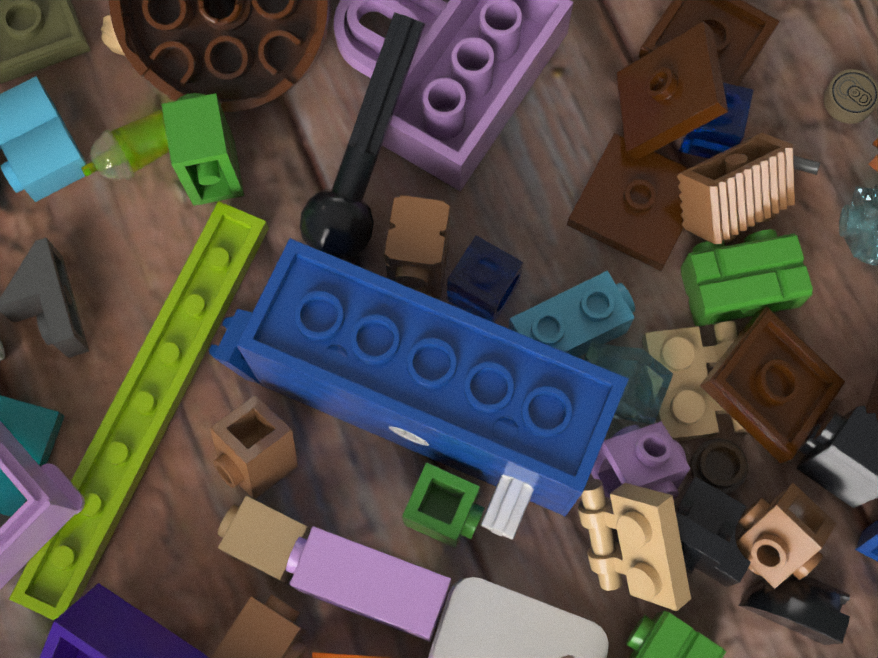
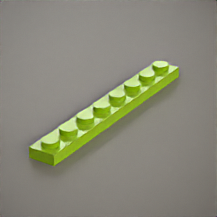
(143, 409)

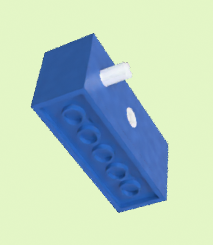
(433, 380)

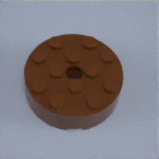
(241, 58)

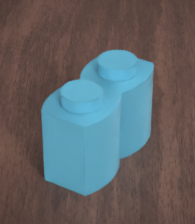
(36, 142)

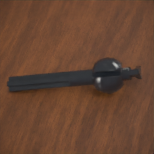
(338, 217)

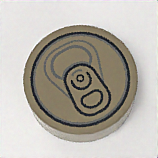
(851, 96)

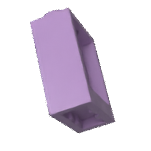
(368, 582)

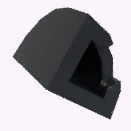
(801, 606)

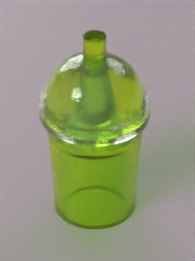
(128, 148)

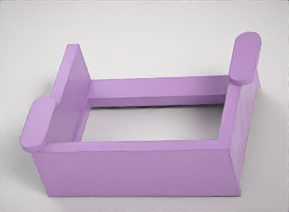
(49, 505)

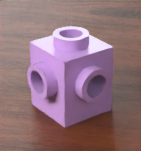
(641, 458)

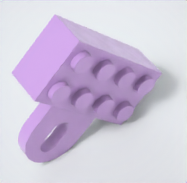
(464, 75)

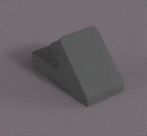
(44, 291)

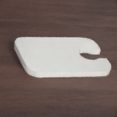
(501, 623)

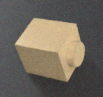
(260, 537)

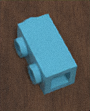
(579, 316)

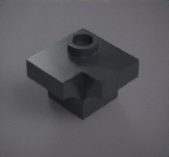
(707, 532)

